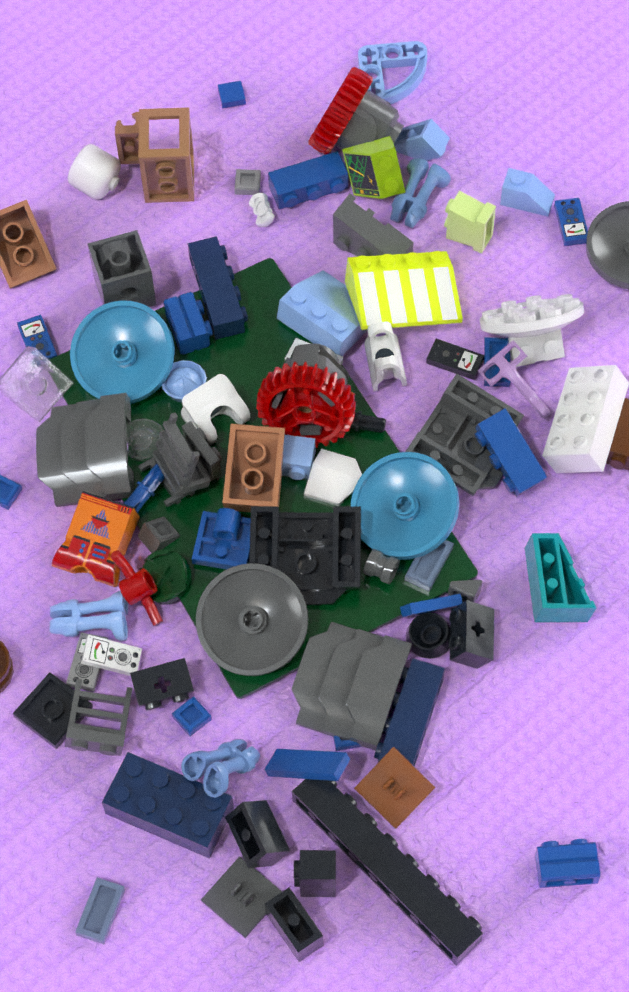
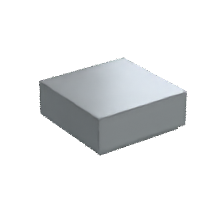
(247, 182)

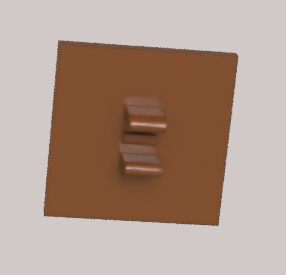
(394, 787)

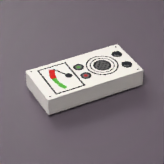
(111, 655)

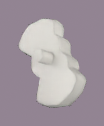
(262, 209)

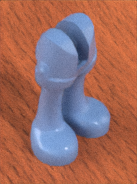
(416, 205)
(207, 764)

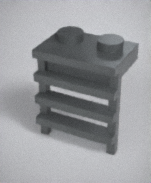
(209, 458)
(179, 461)
(93, 738)

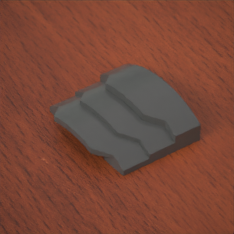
(451, 437)
(86, 450)
(349, 683)

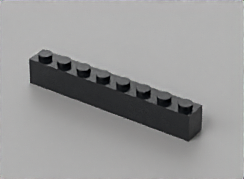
(389, 868)

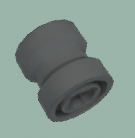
(381, 566)

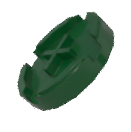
(170, 575)

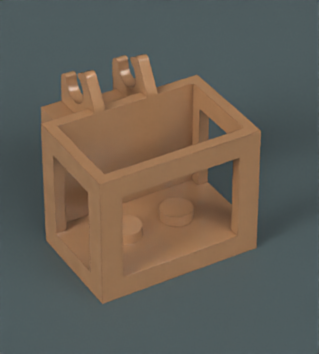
(165, 173)

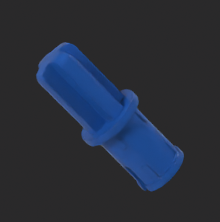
(145, 488)

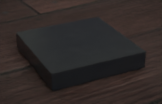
(49, 709)

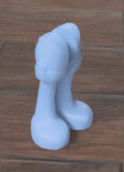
(69, 621)

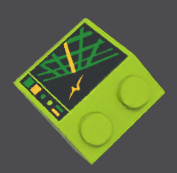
(374, 169)

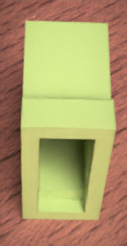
(470, 221)

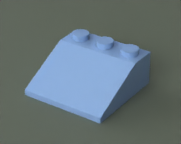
(321, 312)

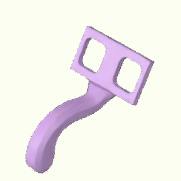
(509, 371)

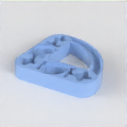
(380, 60)

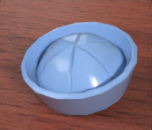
(183, 379)

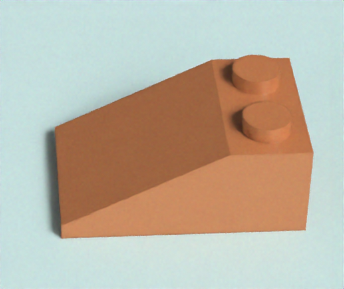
(22, 246)
(253, 467)

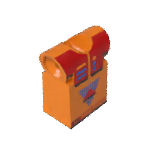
(93, 535)

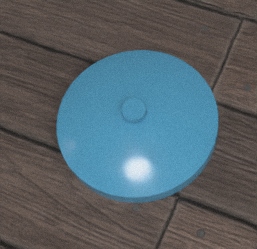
(122, 351)
(406, 505)

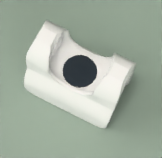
(383, 355)
(212, 399)

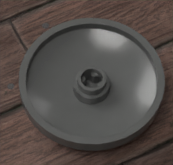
(609, 244)
(252, 619)

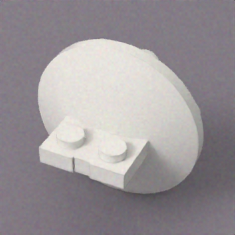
(534, 327)

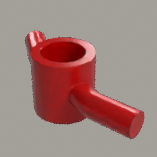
(137, 587)

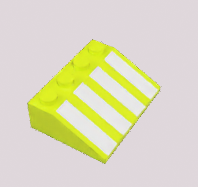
(403, 289)

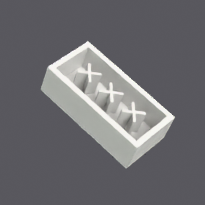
(586, 419)

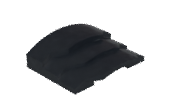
(311, 548)

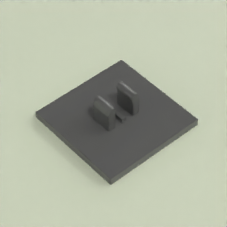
(240, 897)

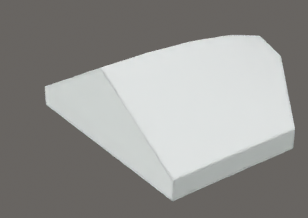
(332, 477)

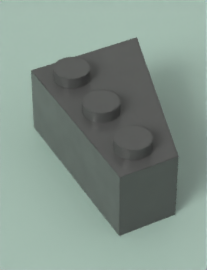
(363, 234)

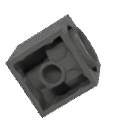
(122, 269)

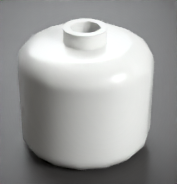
(94, 172)

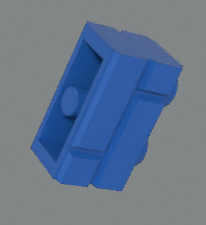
(187, 322)
(567, 864)

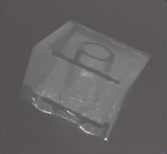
(34, 383)

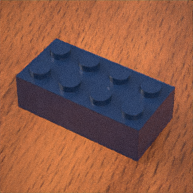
(167, 805)

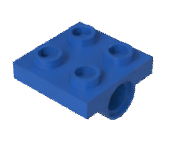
(222, 539)

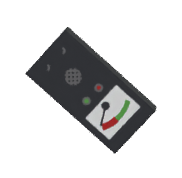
(455, 359)

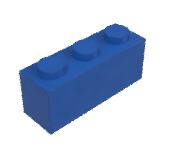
(308, 180)
(509, 452)

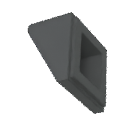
(157, 534)
(468, 589)

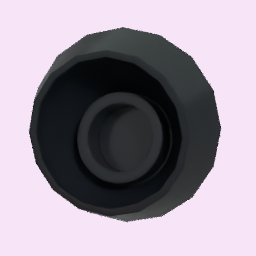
(429, 635)

